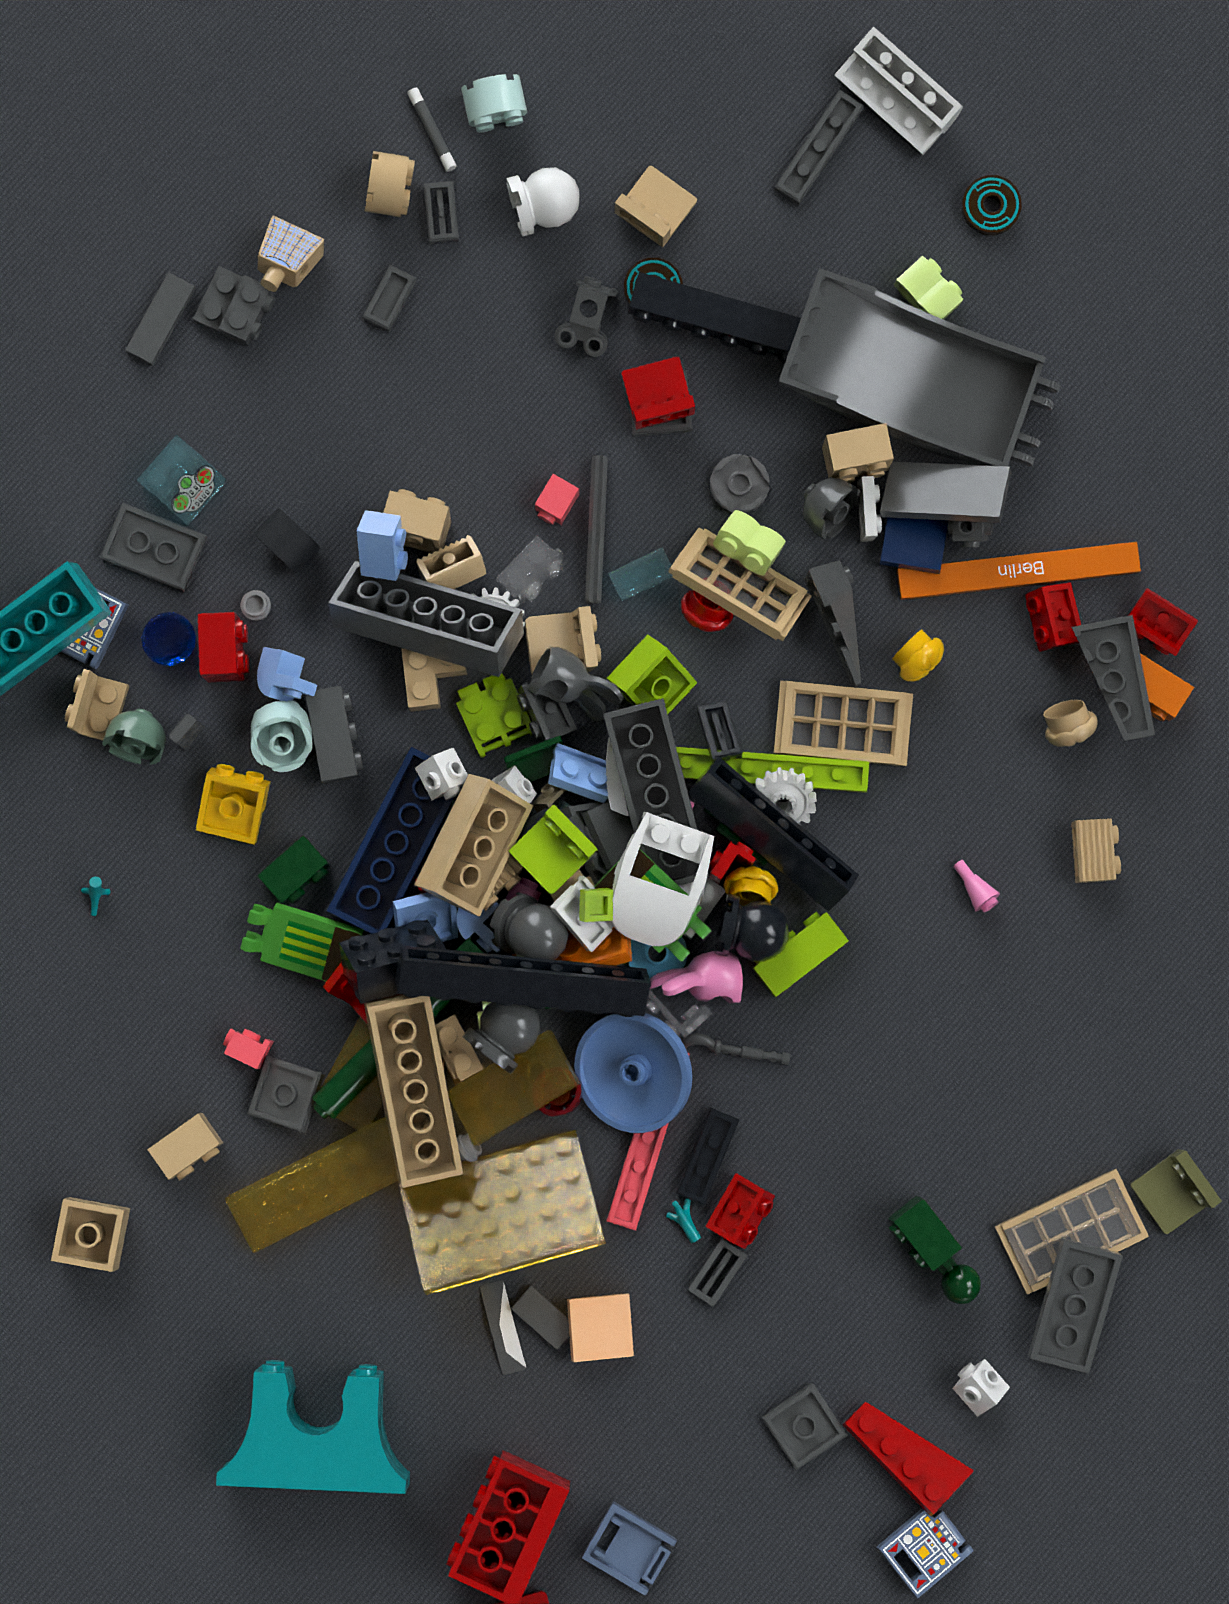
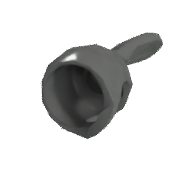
(566, 679)

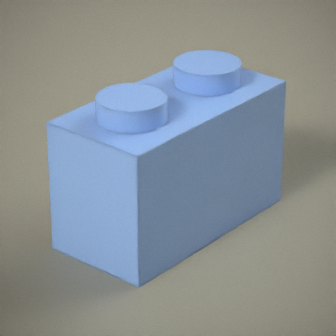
(381, 545)

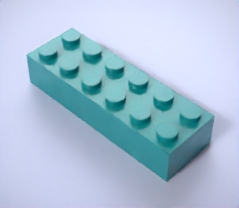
(47, 622)

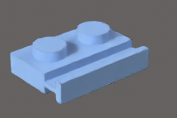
(578, 773)

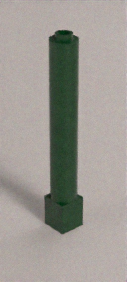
(362, 1068)

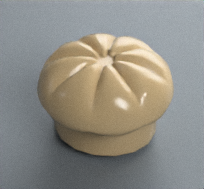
(1069, 723)

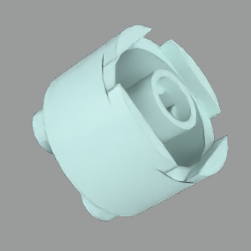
(494, 102)
(281, 735)

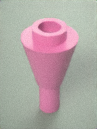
(980, 893)

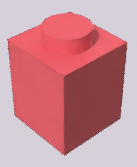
(556, 500)

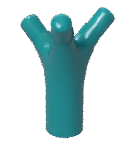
(95, 891)
(684, 1219)

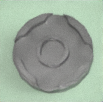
(739, 483)

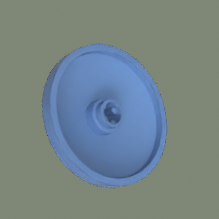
(633, 1072)

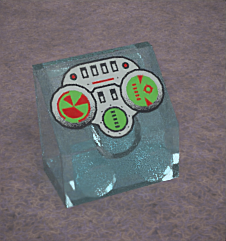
(181, 480)

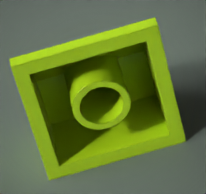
(652, 674)

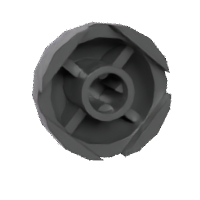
(828, 506)

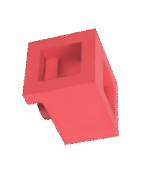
(247, 1047)

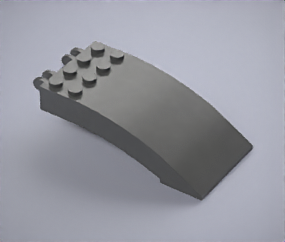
(914, 373)

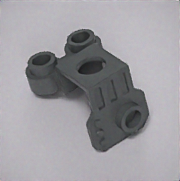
(584, 327)

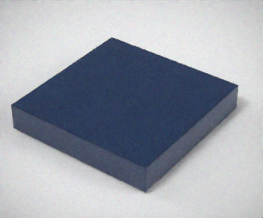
(914, 544)

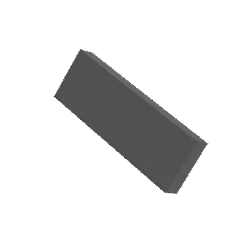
(160, 319)

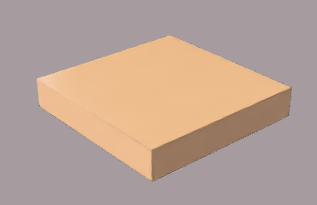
(600, 1327)

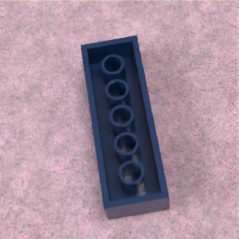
(391, 850)

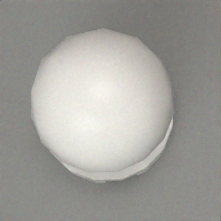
(545, 199)

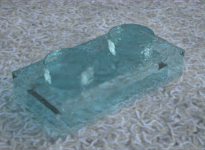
(641, 574)

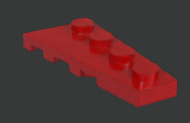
(912, 1461)

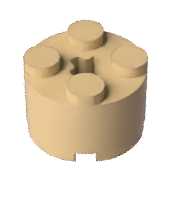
(387, 184)

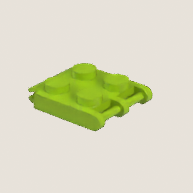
(492, 713)

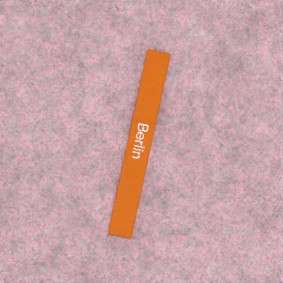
(1021, 570)

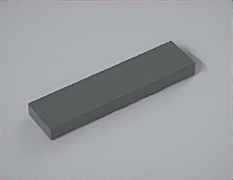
(819, 147)

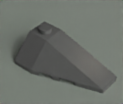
(834, 600)

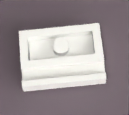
(567, 909)

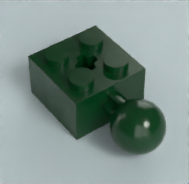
(934, 1248)

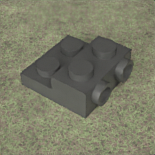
(234, 306)

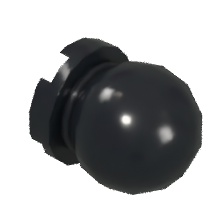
(754, 930)

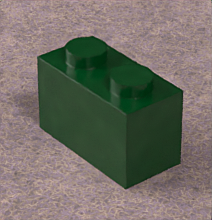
(294, 871)

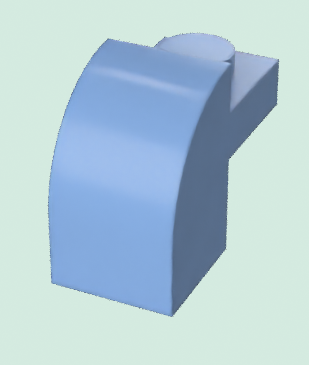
(280, 675)
(471, 924)

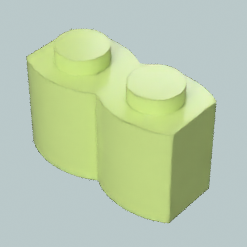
(928, 290)
(749, 542)

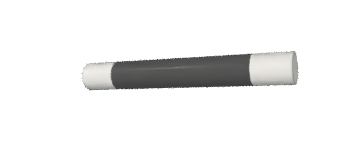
(432, 129)

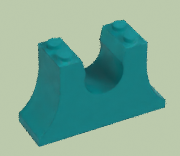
(294, 1455)

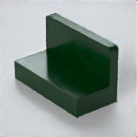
(534, 761)

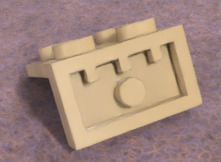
(655, 206)
(95, 704)

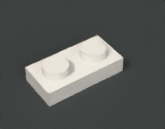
(869, 522)

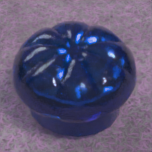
(168, 639)

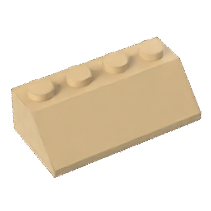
(474, 844)

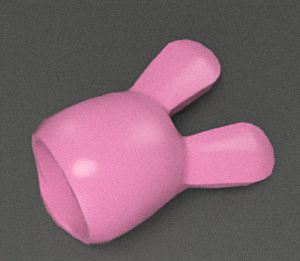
(705, 978)

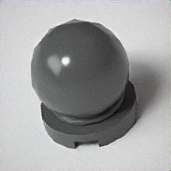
(528, 928)
(505, 1033)

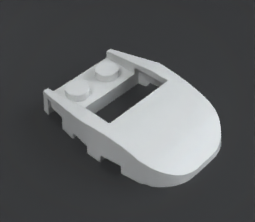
(647, 909)

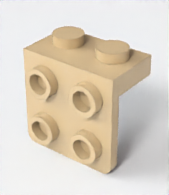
(564, 630)

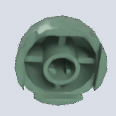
(135, 736)

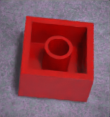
(221, 647)

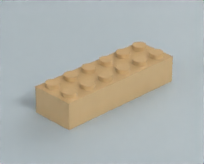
(413, 1089)

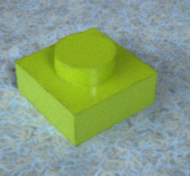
(596, 905)

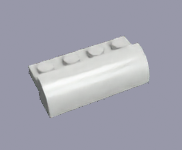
(898, 91)

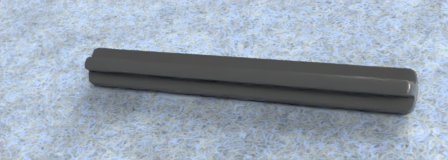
(596, 529)

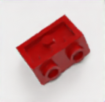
(1053, 615)
(741, 1211)

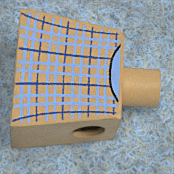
(287, 254)

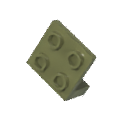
(1174, 1191)

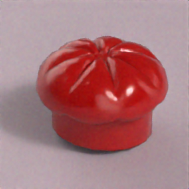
(704, 613)

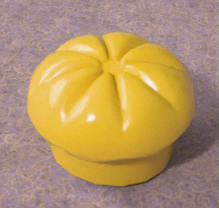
(919, 656)
(751, 885)

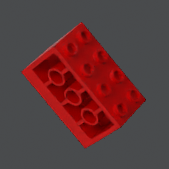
(517, 1546)

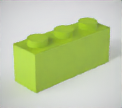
(801, 953)

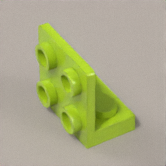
(553, 850)

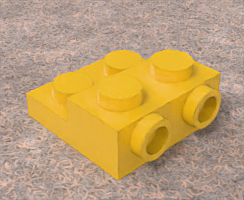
(232, 804)

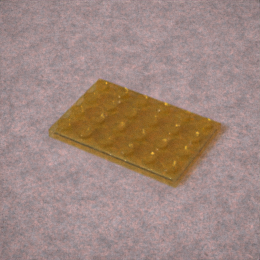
(503, 1213)

